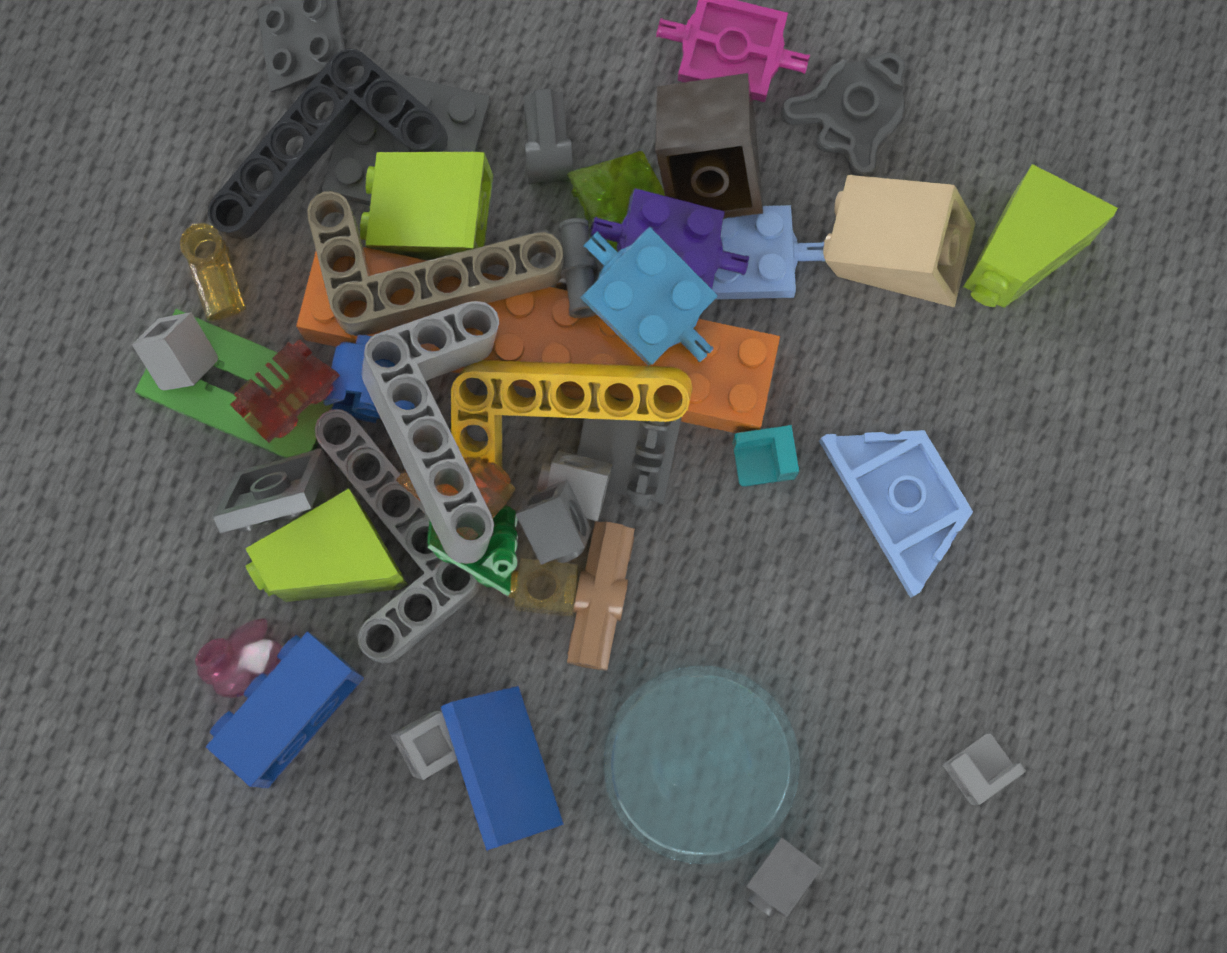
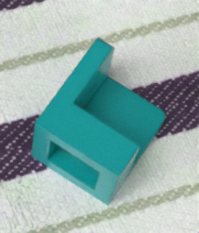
(765, 456)

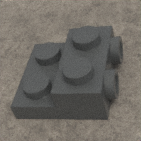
(274, 491)

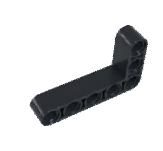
(318, 137)

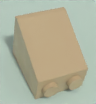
(901, 237)

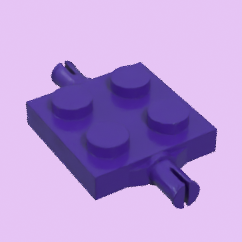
(684, 226)

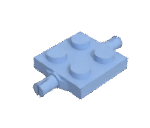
(771, 254)

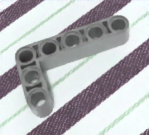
(426, 422)
(406, 530)

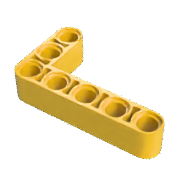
(550, 400)

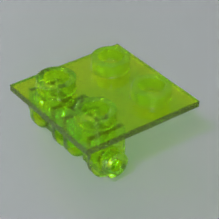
(607, 186)

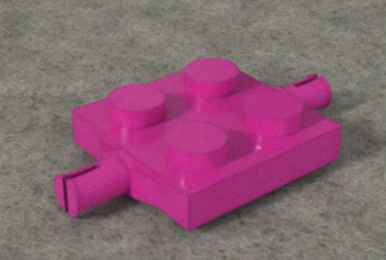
(733, 40)

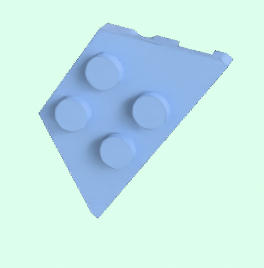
(902, 497)

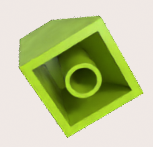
(427, 203)
(1035, 235)
(324, 555)

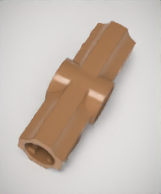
(600, 596)

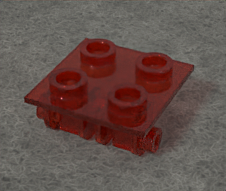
(307, 384)

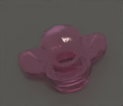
(236, 661)

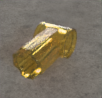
(214, 274)

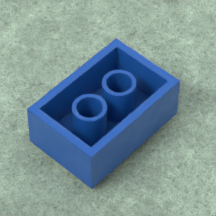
(283, 710)

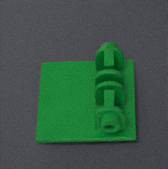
(500, 558)

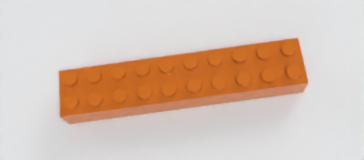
(537, 327)

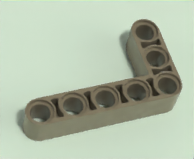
(422, 277)

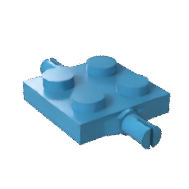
(648, 296)

